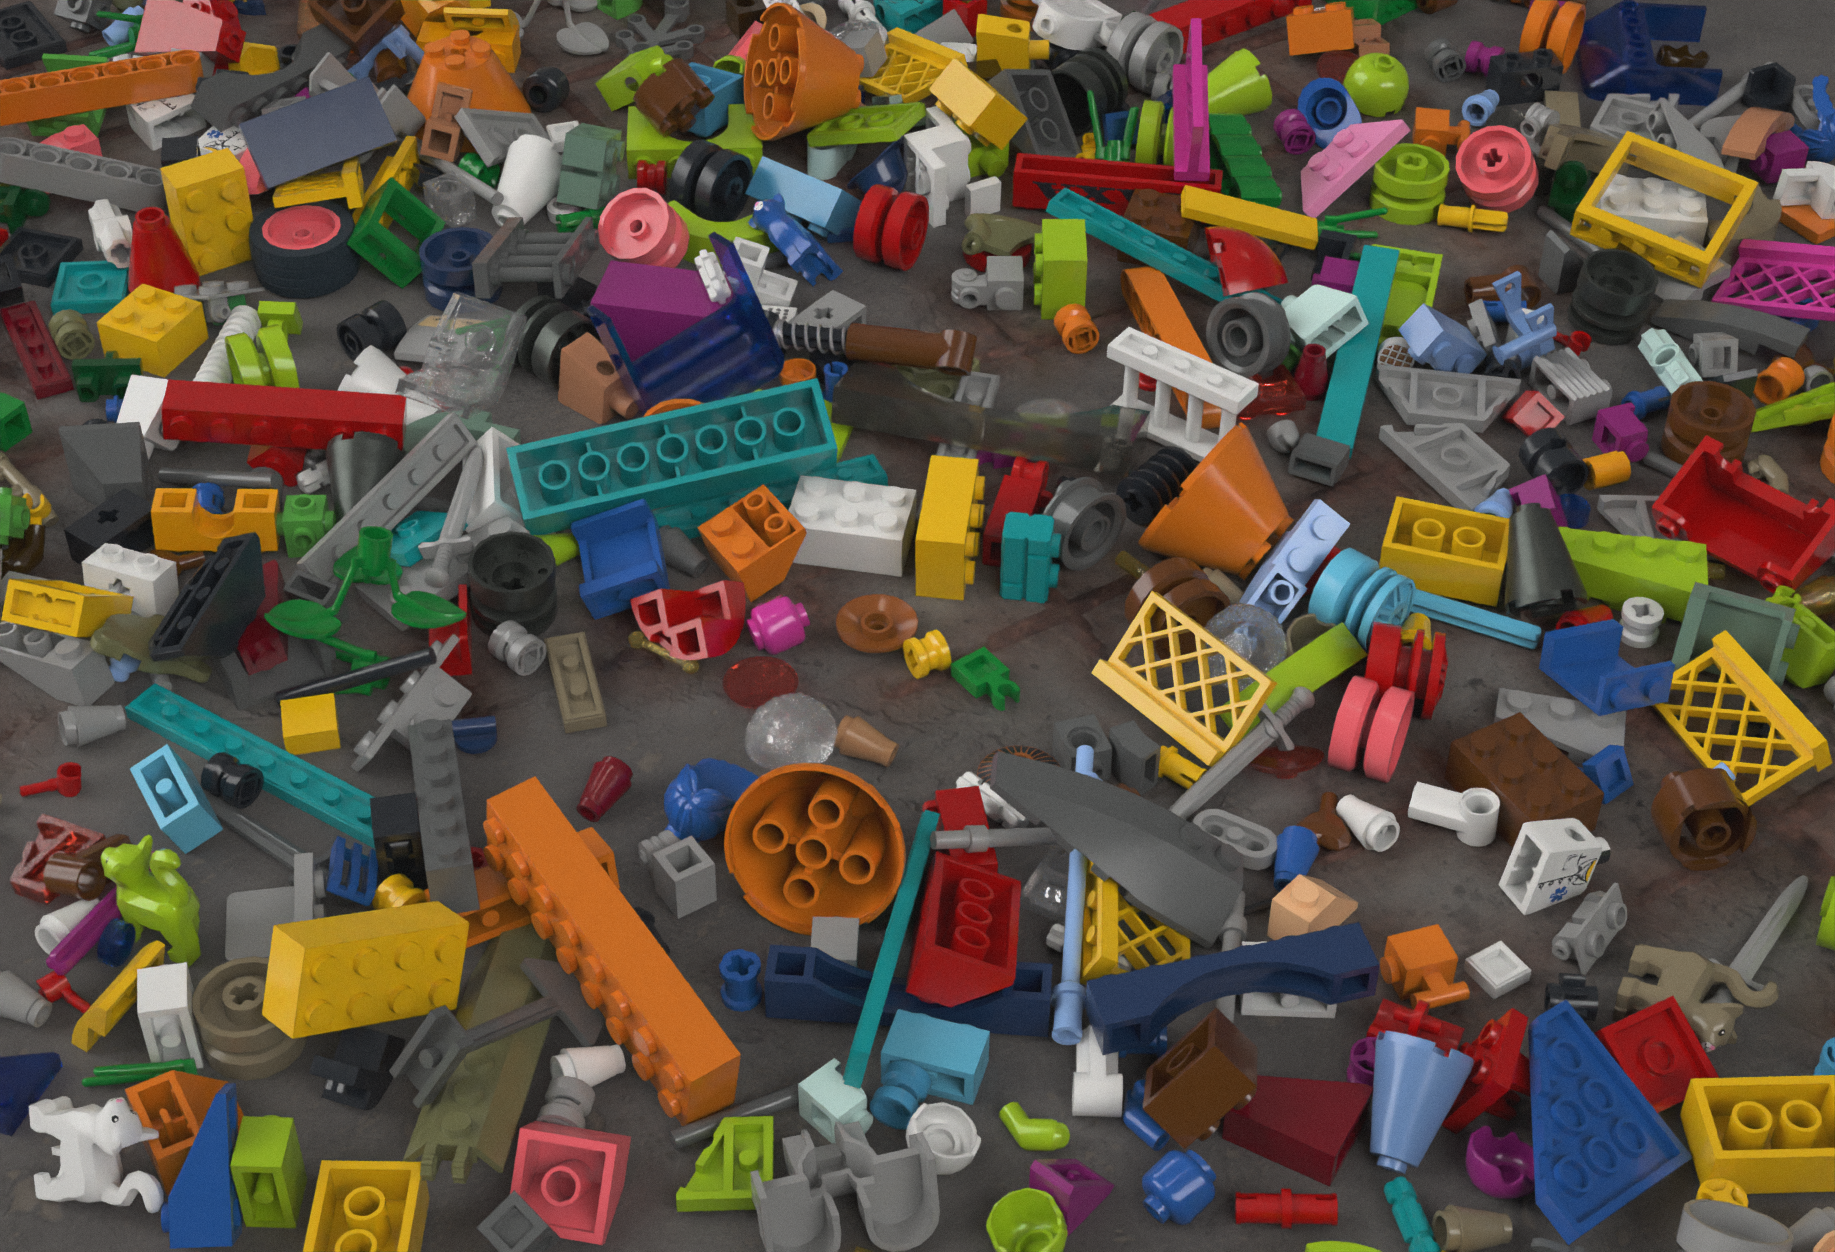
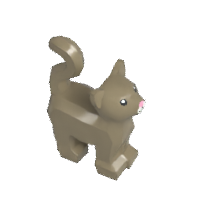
(1689, 979)

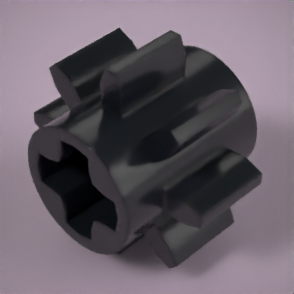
(1573, 988)

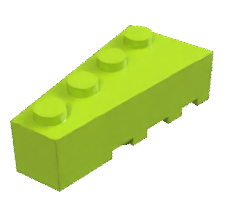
(1637, 566)

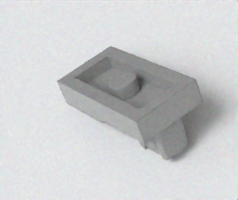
(1483, 328)

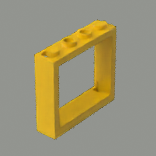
(1663, 251)

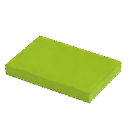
(868, 125)

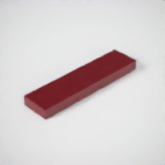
(36, 350)

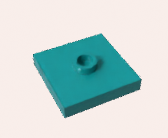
(412, 531)

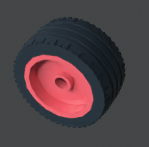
(303, 249)

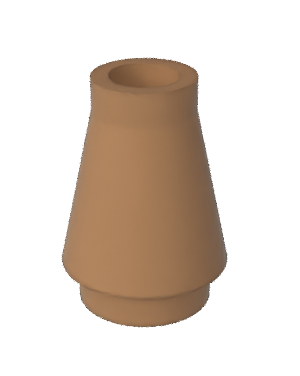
(862, 741)

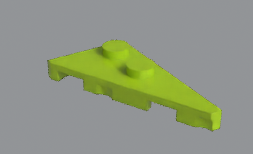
(1798, 409)

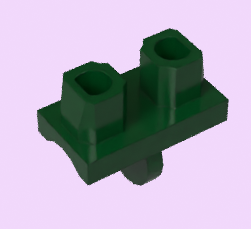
(1569, 188)
(20, 202)
(104, 376)

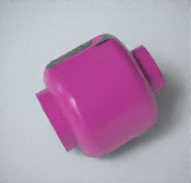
(777, 624)

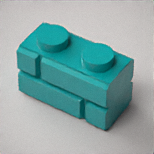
(1028, 556)

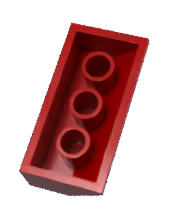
(963, 933)

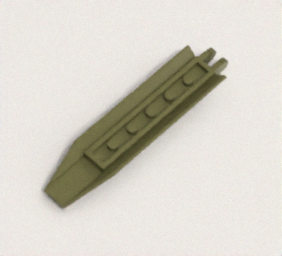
(488, 1090)

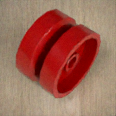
(891, 227)

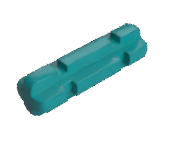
(1410, 1216)

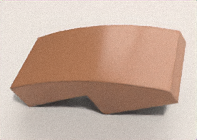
(1369, 38)

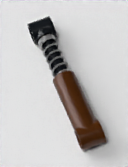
(946, 352)

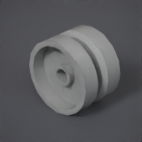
(1145, 49)

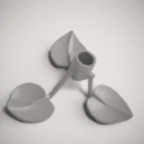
(576, 39)

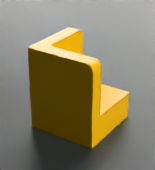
(257, 59)

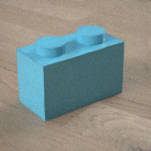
(176, 799)
(946, 1050)

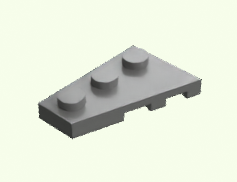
(494, 131)
(1564, 722)

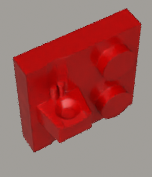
(1658, 1052)

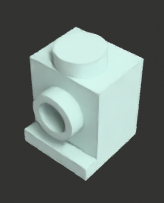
(828, 1100)

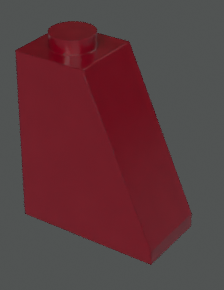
(261, 643)
(1301, 1123)

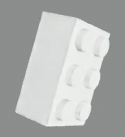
(1657, 206)
(854, 524)

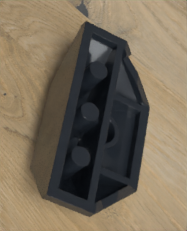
(213, 604)

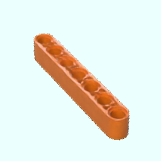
(99, 86)
(1163, 318)

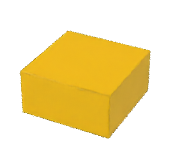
(310, 724)

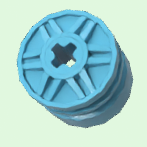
(1359, 593)

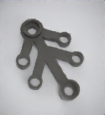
(675, 12)

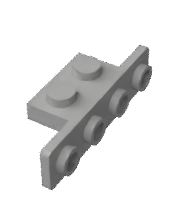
(425, 697)

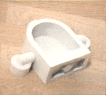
(1075, 23)

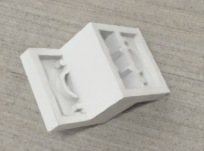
(937, 163)

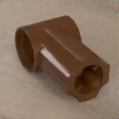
(1482, 288)
(80, 873)

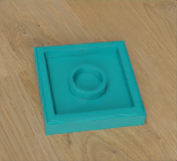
(89, 287)

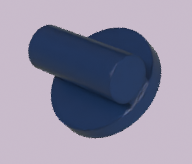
(475, 734)

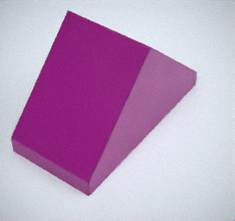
(1072, 1186)

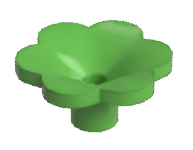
(1292, 358)

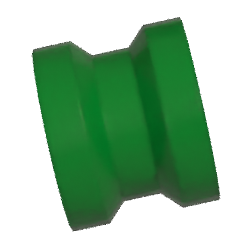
(475, 166)

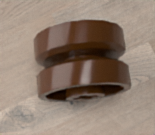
(1707, 410)
(1185, 587)

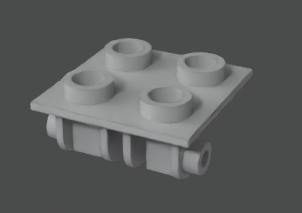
(214, 296)

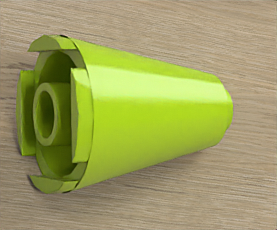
(1238, 86)

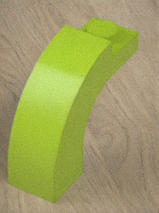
(701, 228)

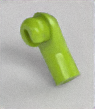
(1034, 1133)

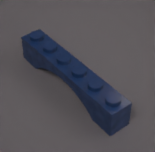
(1319, 965)
(818, 987)

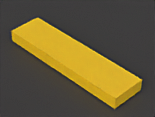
(1250, 217)

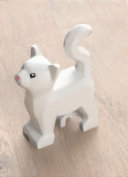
(90, 1153)

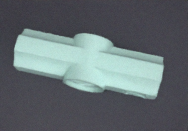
(1667, 359)

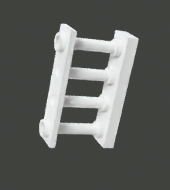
(1187, 373)

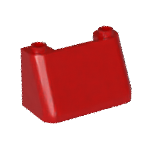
(1745, 520)

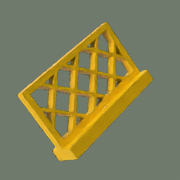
(910, 66)
(324, 186)
(1158, 705)
(1771, 708)
(1104, 939)

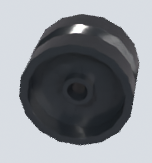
(711, 181)

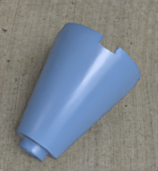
(1411, 1097)

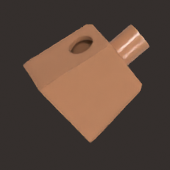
(591, 382)

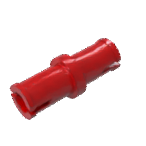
(1286, 1208)

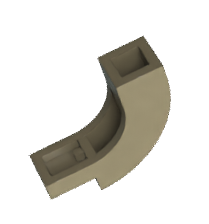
(1578, 144)
(1758, 224)

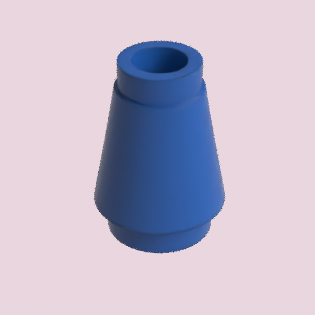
(1294, 855)

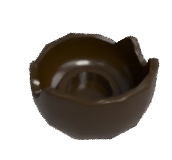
(1681, 57)

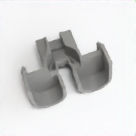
(400, 111)
(893, 1193)

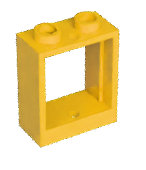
(62, 606)

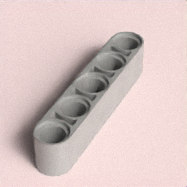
(80, 174)

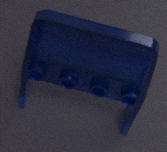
(1619, 56)
(709, 361)

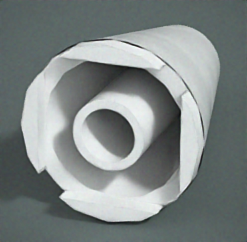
(528, 178)
(381, 375)

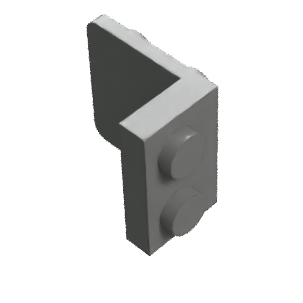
(255, 912)

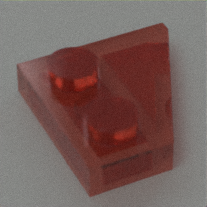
(1276, 395)
(54, 838)

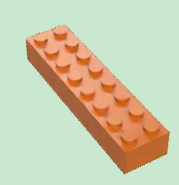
(611, 954)

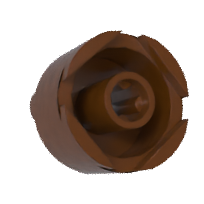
(672, 98)
(1702, 818)

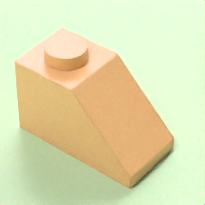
(1307, 907)

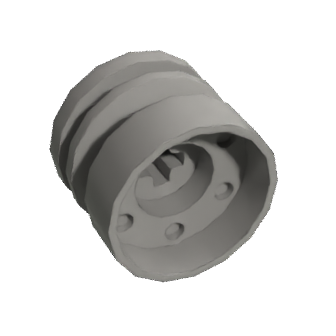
(1729, 1227)

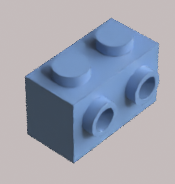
(1441, 341)

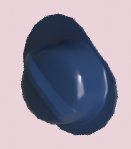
(886, 170)

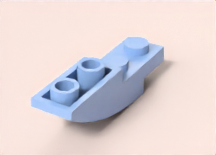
(1294, 560)

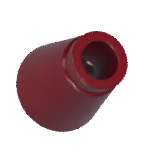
(1312, 372)
(604, 787)

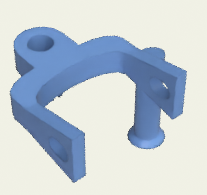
(398, 41)
(1533, 338)

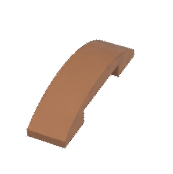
(1752, 129)

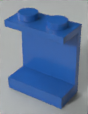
(1589, 668)

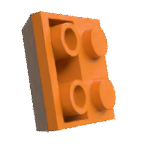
(1321, 29)
(754, 541)
(175, 1108)

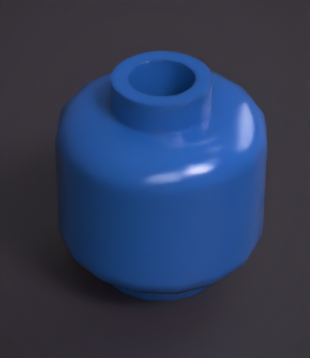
(1178, 1187)

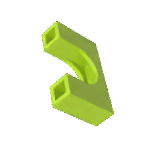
(649, 145)

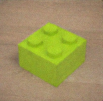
(1060, 265)

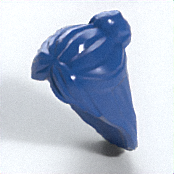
(703, 798)

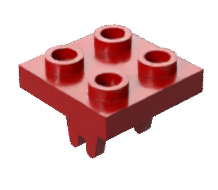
(1495, 1072)

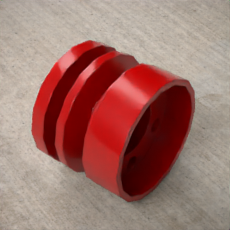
(1408, 666)

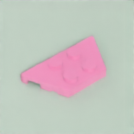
(1345, 161)

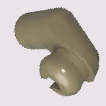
(1771, 470)

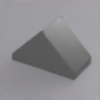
(1559, 264)

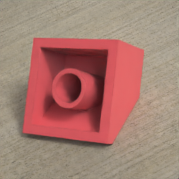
(571, 1177)

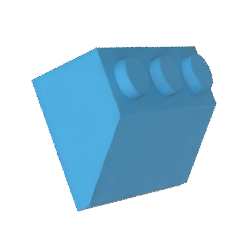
(805, 197)

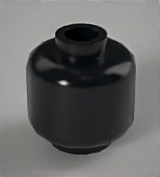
(546, 89)

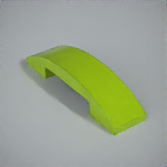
(1308, 667)

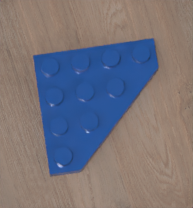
(1590, 1127)

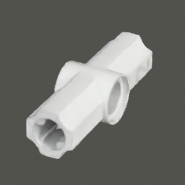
(111, 232)

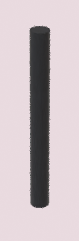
(361, 675)

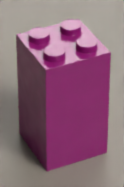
(652, 303)

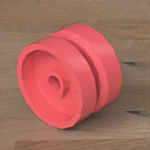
(1497, 169)
(643, 229)
(1364, 726)

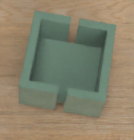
(594, 155)

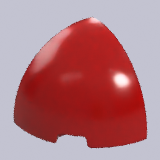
(1243, 260)
(693, 622)

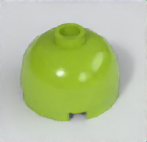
(1377, 84)

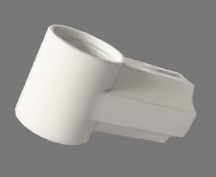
(1470, 814)
(1096, 1083)

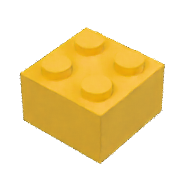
(976, 105)
(154, 327)

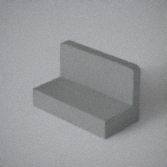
(946, 29)

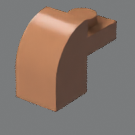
(442, 133)

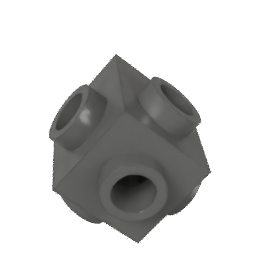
(83, 13)

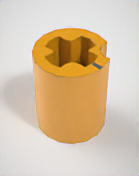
(1607, 470)

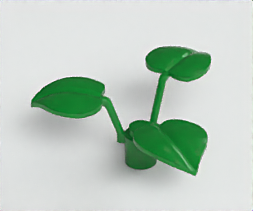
(368, 564)

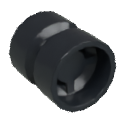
(376, 326)
(1552, 454)

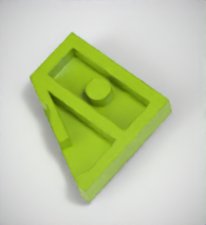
(725, 1166)

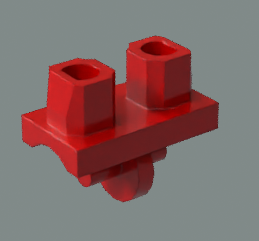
(1416, 1023)

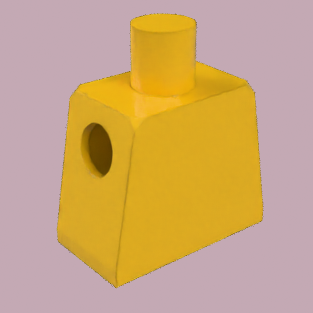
(1008, 42)

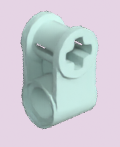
(826, 161)

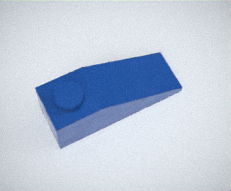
(204, 1199)

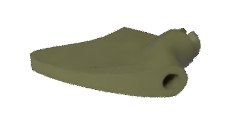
(997, 234)

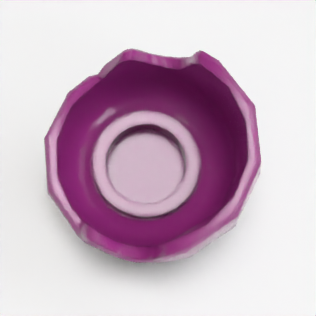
(1500, 1165)

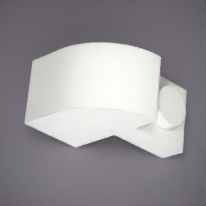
(1809, 186)
(770, 287)

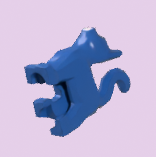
(793, 240)

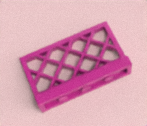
(1191, 112)
(1787, 261)

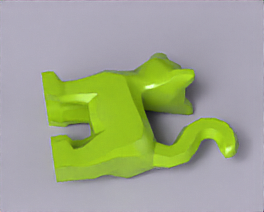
(156, 897)

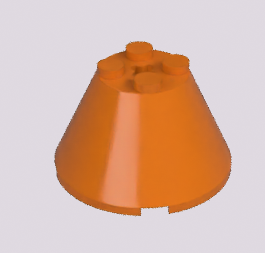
(466, 64)
(797, 74)
(1225, 511)
(814, 846)

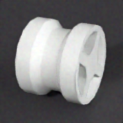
(1640, 622)

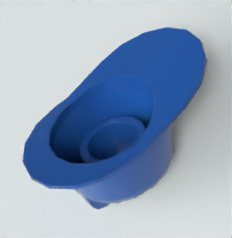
(1327, 109)

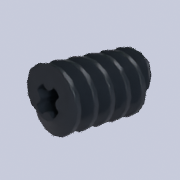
(1155, 483)

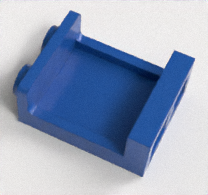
(619, 557)

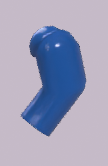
(1139, 1121)

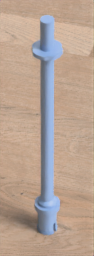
(1069, 995)

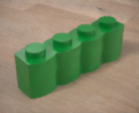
(1241, 159)

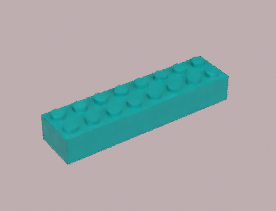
(674, 456)

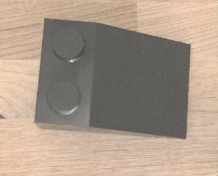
(1037, 97)

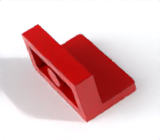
(460, 658)

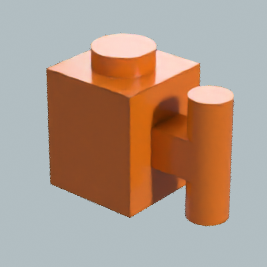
(1433, 129)
(1423, 967)

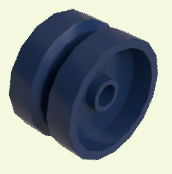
(447, 264)

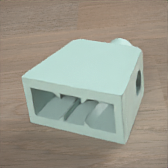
(1323, 318)

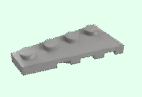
(413, 577)

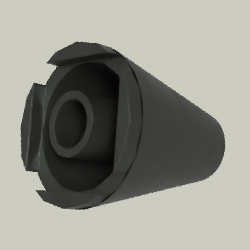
(358, 466)
(1539, 566)

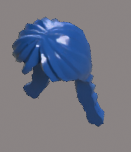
(1820, 141)

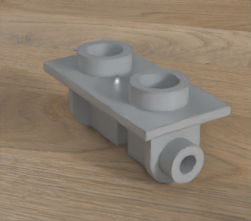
(1592, 928)

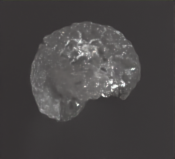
(1252, 635)
(790, 732)

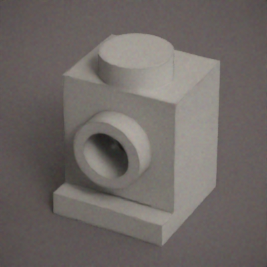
(1707, 354)

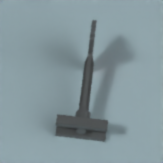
(443, 1042)

